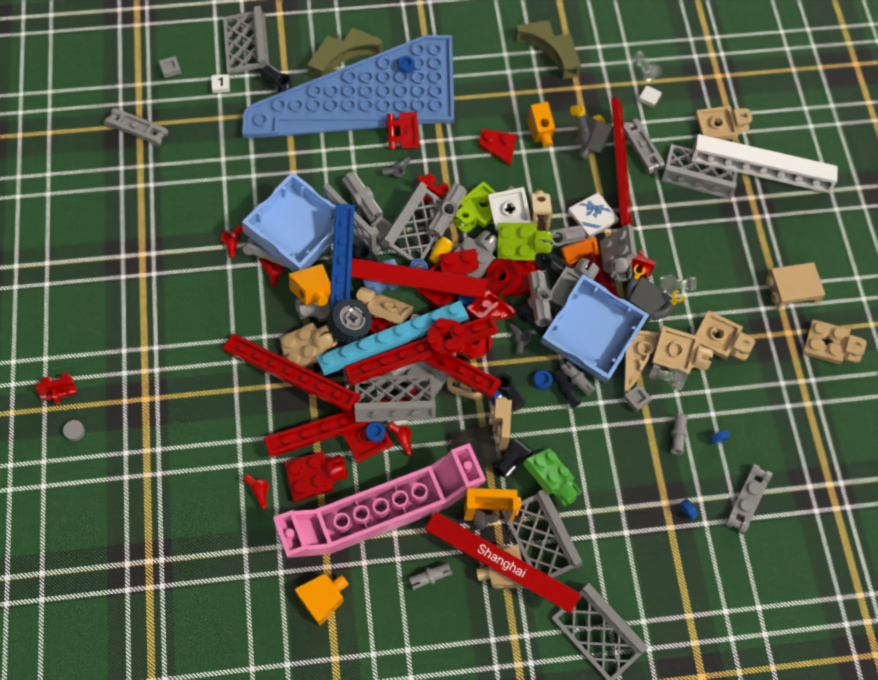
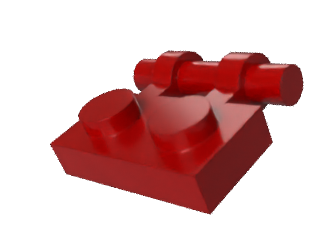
(408, 130)

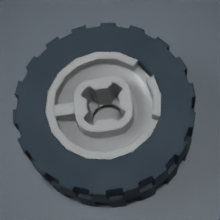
(349, 321)

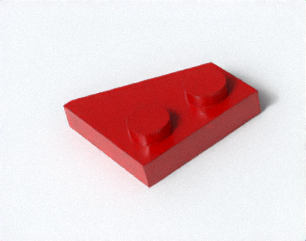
(498, 144)

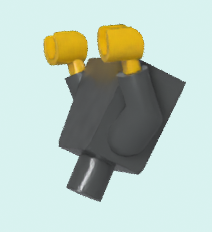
(592, 132)
(649, 297)

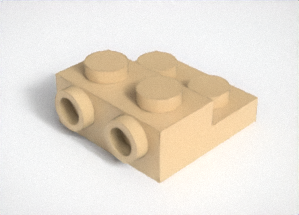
(501, 420)

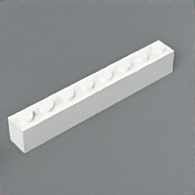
(764, 163)

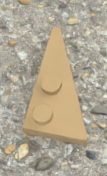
(637, 356)

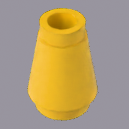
(441, 246)

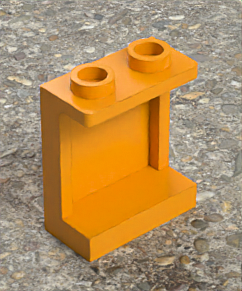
(491, 499)

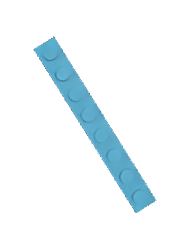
(388, 338)

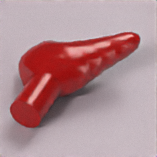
(230, 240)
(272, 269)
(403, 436)
(259, 489)

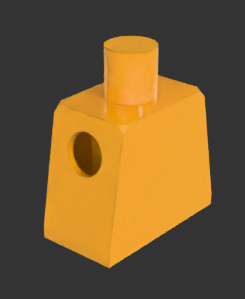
(541, 124)
(311, 285)
(322, 596)

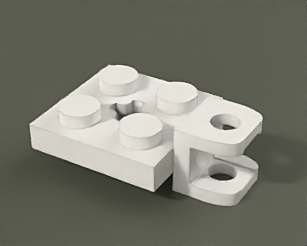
(516, 199)

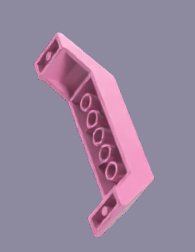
(380, 507)

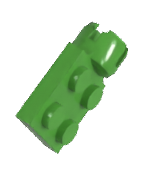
(553, 476)

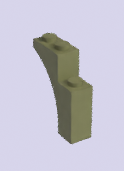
(558, 47)
(334, 52)

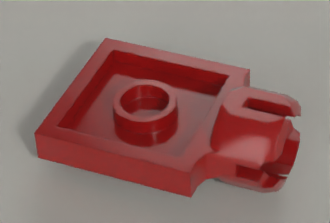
(314, 475)

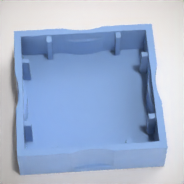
(293, 224)
(594, 328)

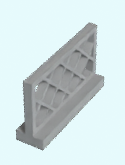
(260, 42)
(698, 180)
(403, 219)
(363, 233)
(395, 409)
(558, 529)
(614, 621)

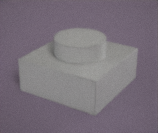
(170, 67)
(637, 398)

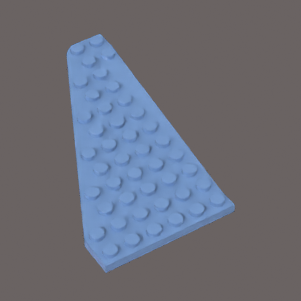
(363, 94)

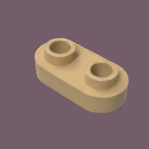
(462, 390)

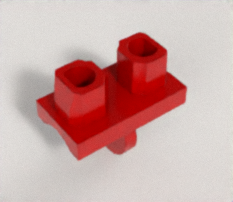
(440, 191)
(643, 262)
(55, 389)

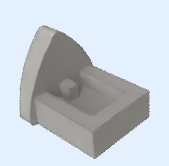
(381, 227)

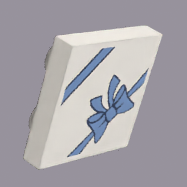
(593, 214)

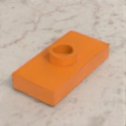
(577, 250)

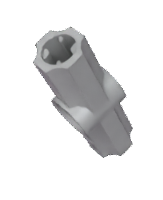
(362, 196)
(442, 219)
(568, 235)
(540, 298)

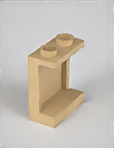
(795, 284)

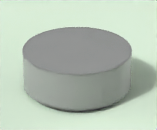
(74, 430)

